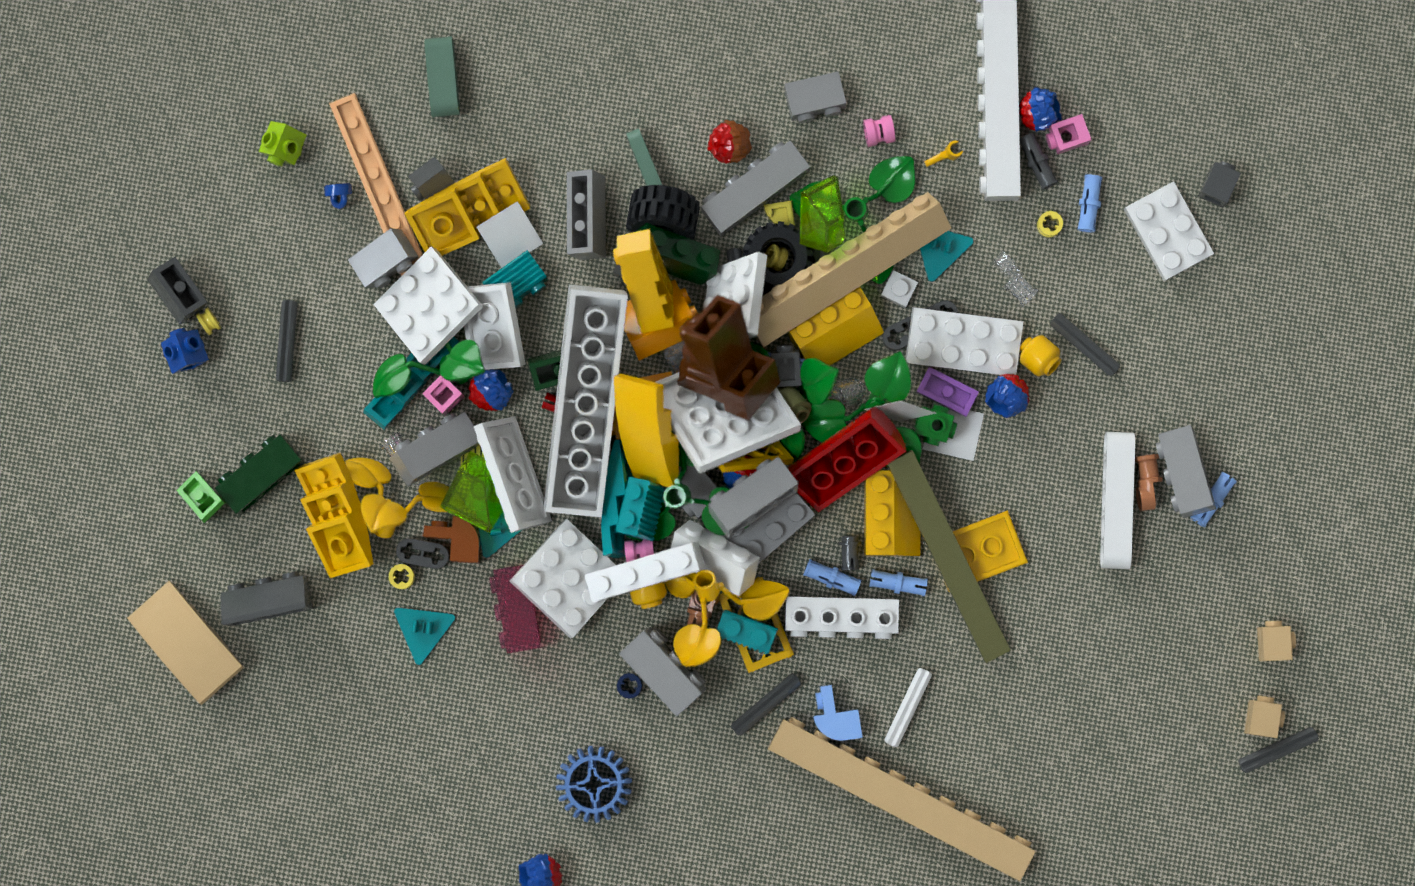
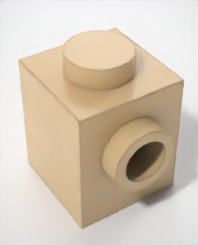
(1275, 641)
(1264, 717)

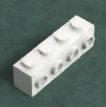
(841, 615)

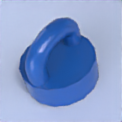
(338, 189)

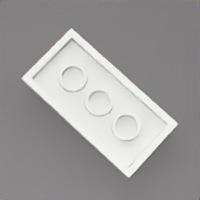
(964, 341)
(512, 473)

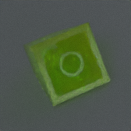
(822, 216)
(473, 494)

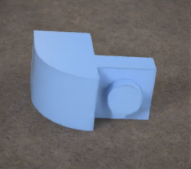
(834, 724)

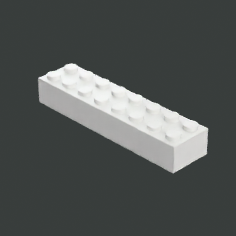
(585, 400)

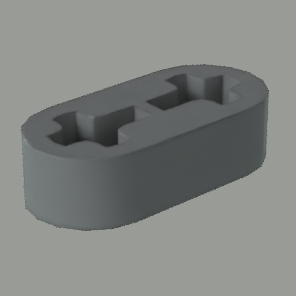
(423, 546)

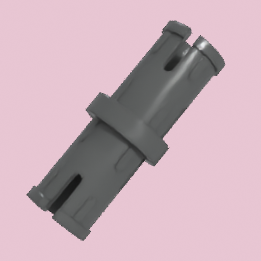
(1038, 161)

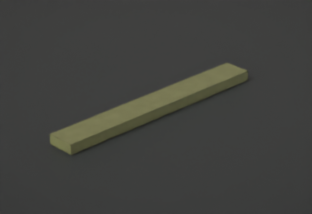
(948, 556)

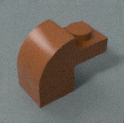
(463, 537)

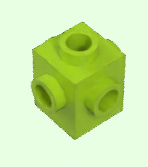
(282, 144)

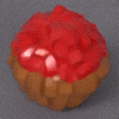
(729, 142)

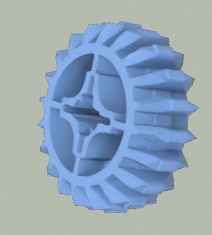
(569, 786)

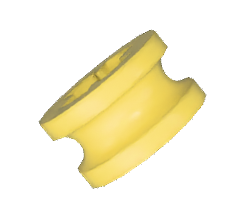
(1054, 216)
(776, 257)
(208, 321)
(402, 585)

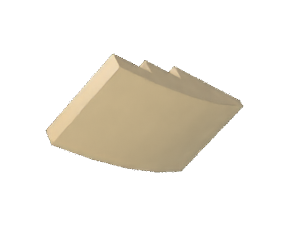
(185, 642)

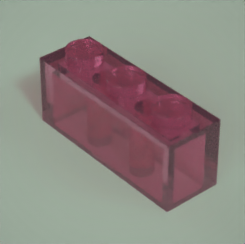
(515, 612)

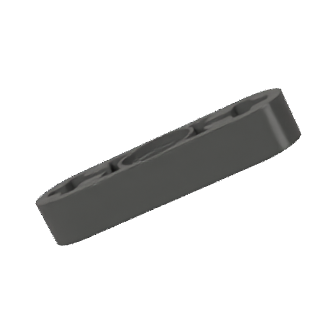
(898, 328)

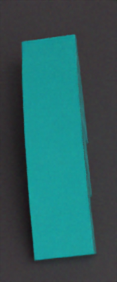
(386, 409)
(616, 482)

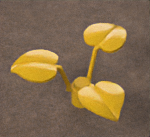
(382, 514)
(699, 644)

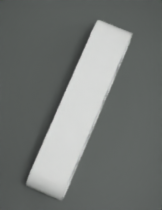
(1117, 500)

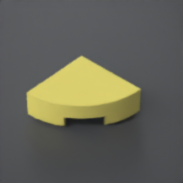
(780, 212)

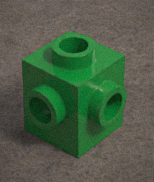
(947, 428)

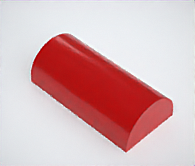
(847, 458)

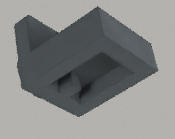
(787, 364)

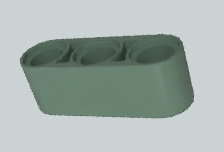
(442, 76)

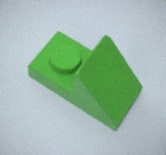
(201, 497)

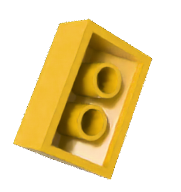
(837, 329)
(887, 519)

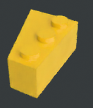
(645, 280)

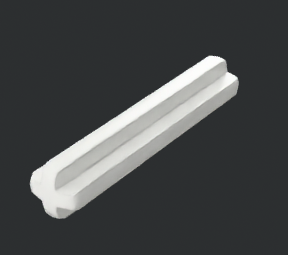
(908, 707)

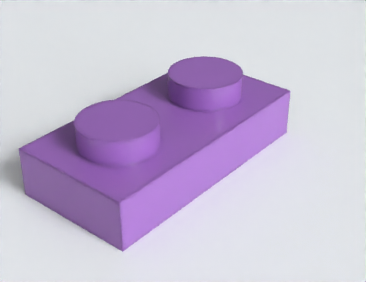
(947, 392)

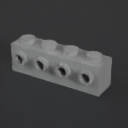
(755, 188)

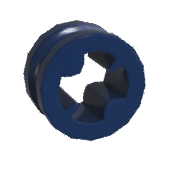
(632, 677)

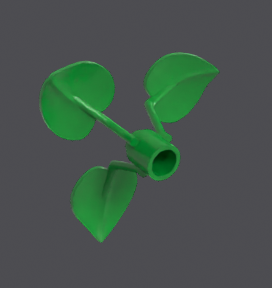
(891, 178)
(457, 366)
(888, 382)
(815, 386)
(680, 495)

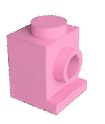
(1075, 128)
(443, 395)

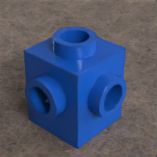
(184, 350)

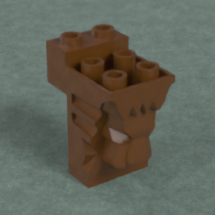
(721, 360)

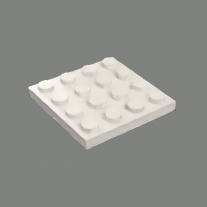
(718, 436)

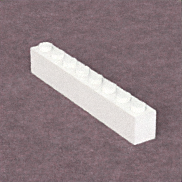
(999, 100)

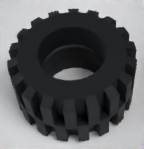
(664, 208)
(784, 235)

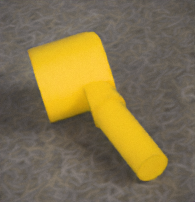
(944, 155)

